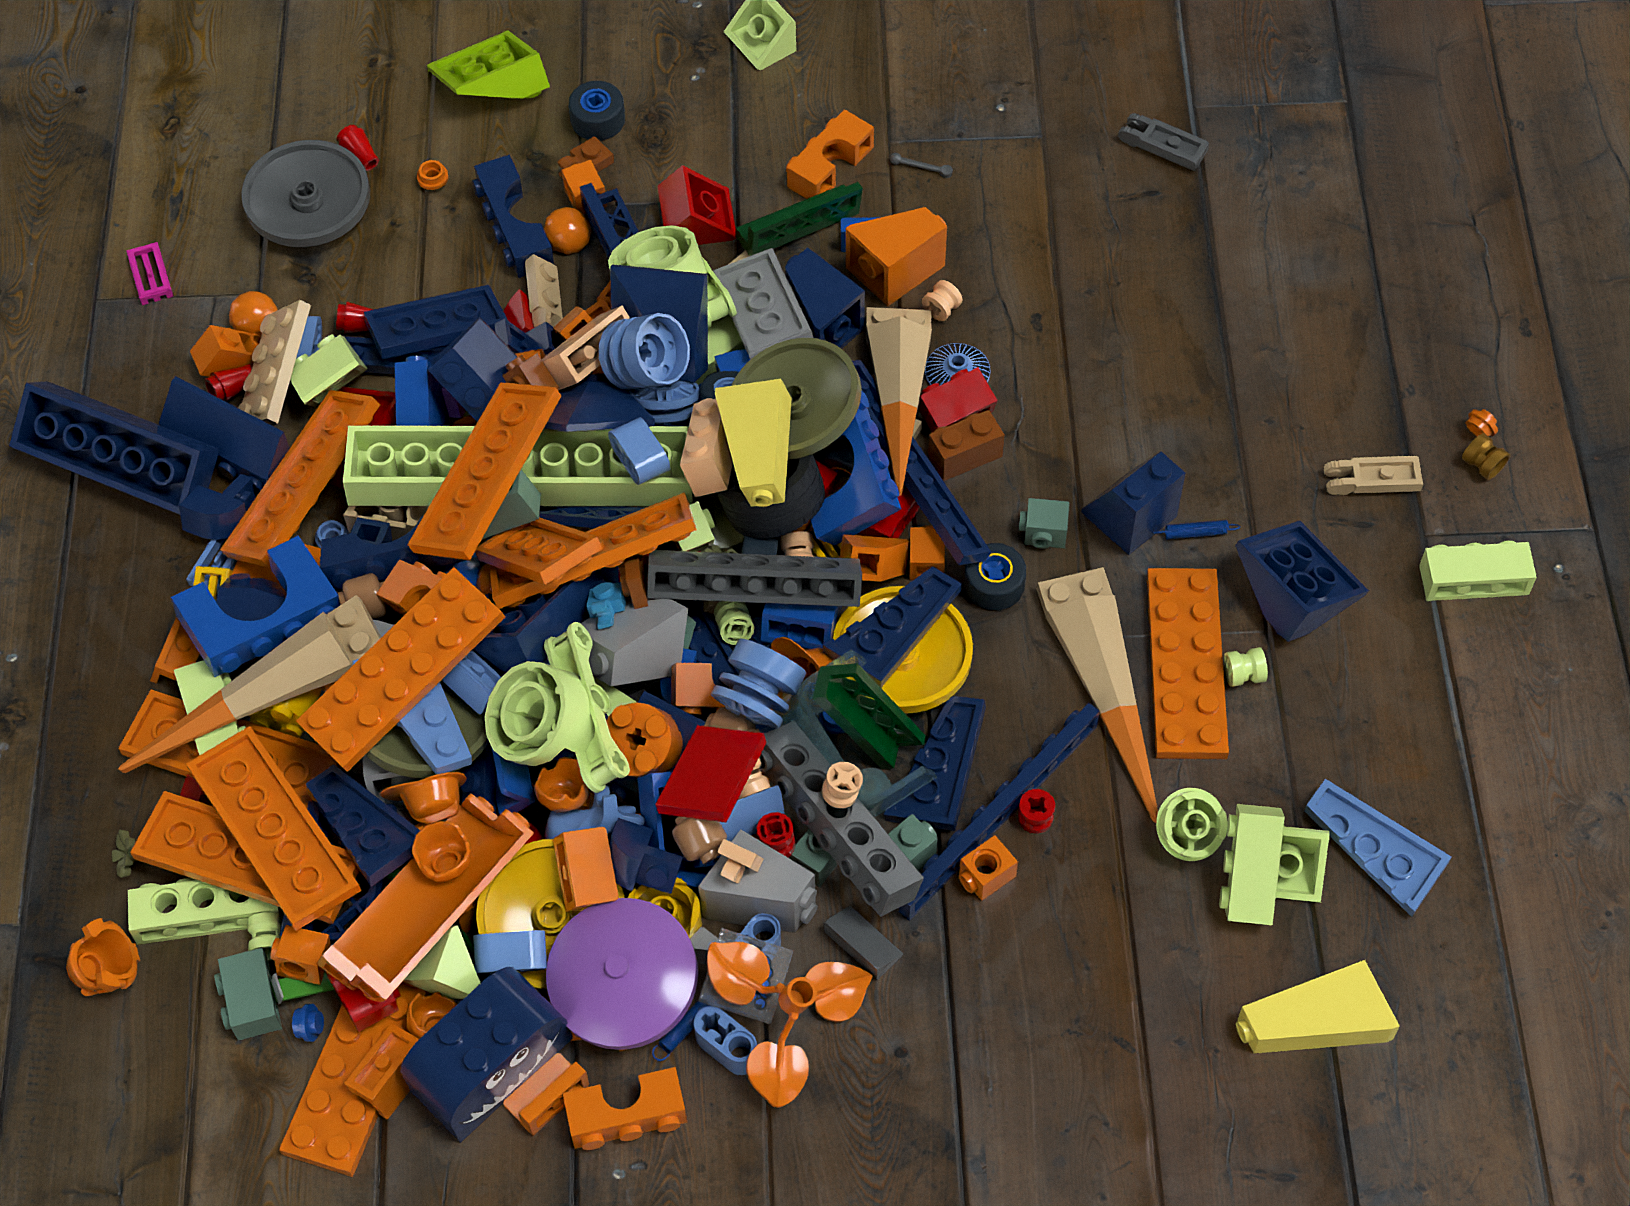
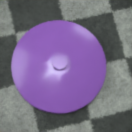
(622, 973)

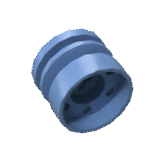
(644, 351)
(669, 403)
(760, 680)

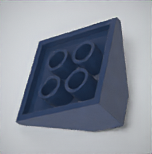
(672, 293)
(595, 406)
(1297, 579)

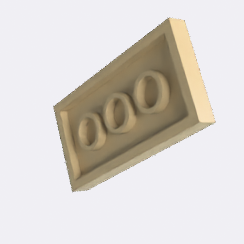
(274, 362)

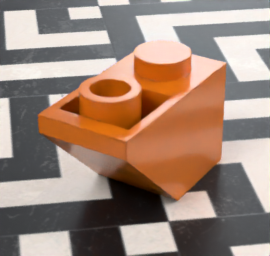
(223, 349)
(878, 556)

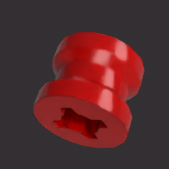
(1038, 819)

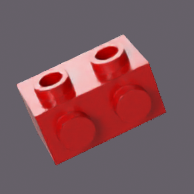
(956, 399)

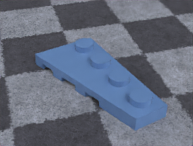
(436, 732)
(1381, 847)

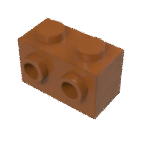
(965, 445)

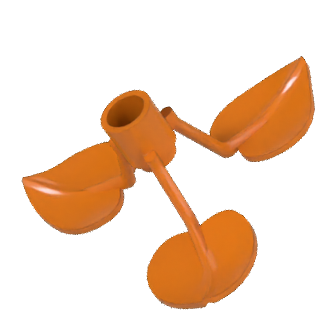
(833, 987)

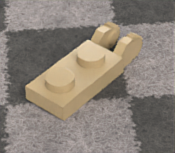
(543, 291)
(1374, 475)

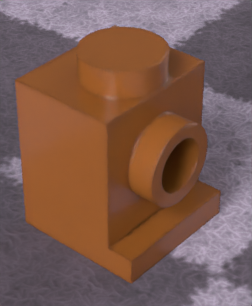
(529, 372)

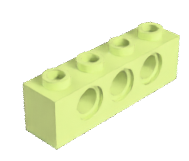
(187, 920)

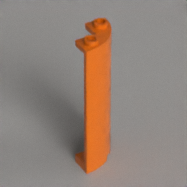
(418, 910)

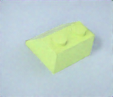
(326, 369)

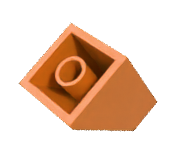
(896, 251)

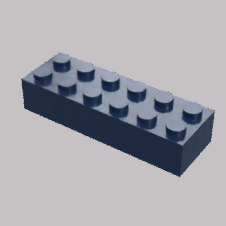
(111, 445)

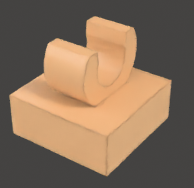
(738, 860)

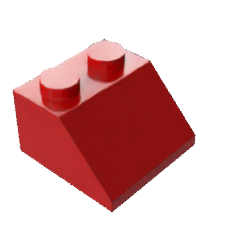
(698, 205)

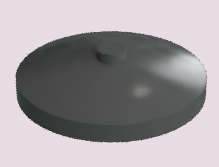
(305, 193)

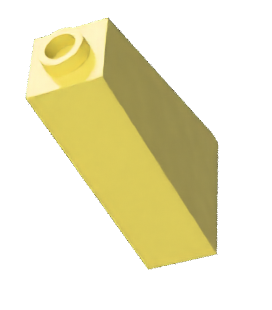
(758, 437)
(1320, 1013)

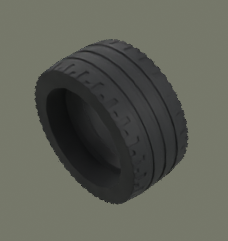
(802, 501)

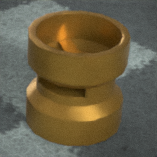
(1486, 456)

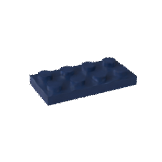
(430, 320)

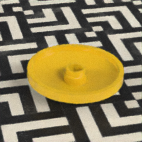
(933, 667)
(527, 898)

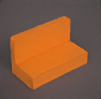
(176, 653)
(585, 868)
(379, 1075)
(542, 1094)

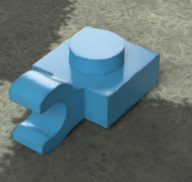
(604, 602)

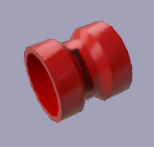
(783, 837)

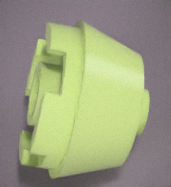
(1191, 824)

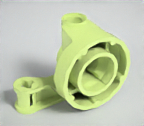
(674, 250)
(556, 707)

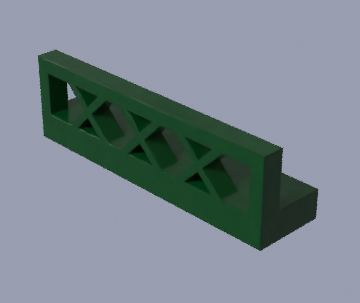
(800, 219)
(860, 715)

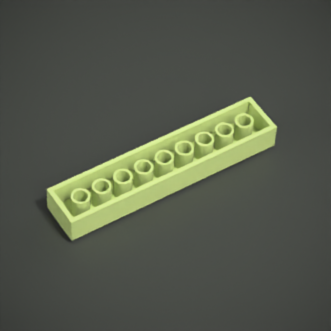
(566, 467)

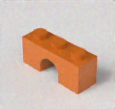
(844, 139)
(407, 585)
(693, 687)
(595, 1121)

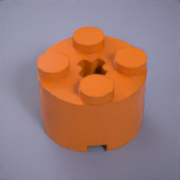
(661, 733)

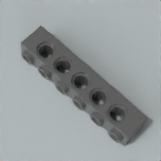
(754, 578)
(849, 833)

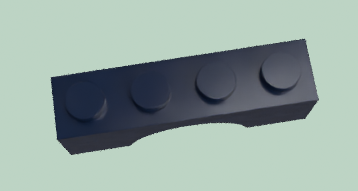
(501, 188)
(350, 557)

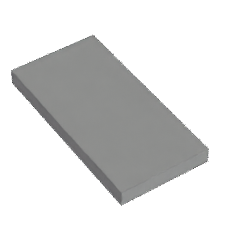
(763, 302)

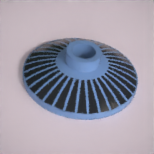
(941, 362)

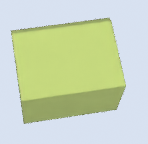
(763, 32)
(1302, 864)
(446, 968)

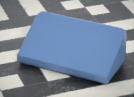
(472, 681)
(751, 809)

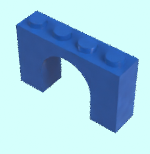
(869, 492)
(231, 642)

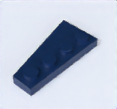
(898, 625)
(950, 756)
(365, 826)

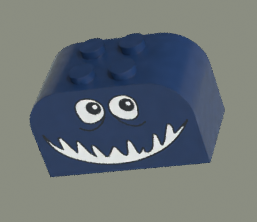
(483, 1051)

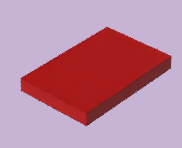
(711, 773)

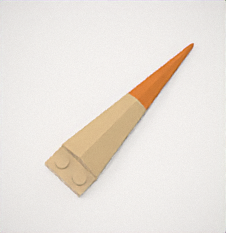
(898, 354)
(1090, 632)
(301, 663)

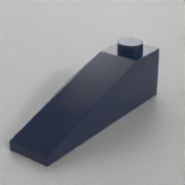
(250, 597)

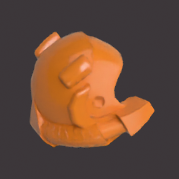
(102, 959)

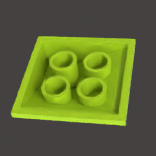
(493, 68)

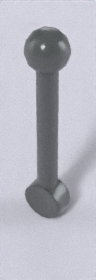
(945, 171)

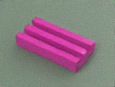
(155, 292)

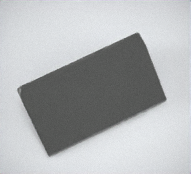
(862, 941)

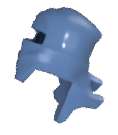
(601, 814)

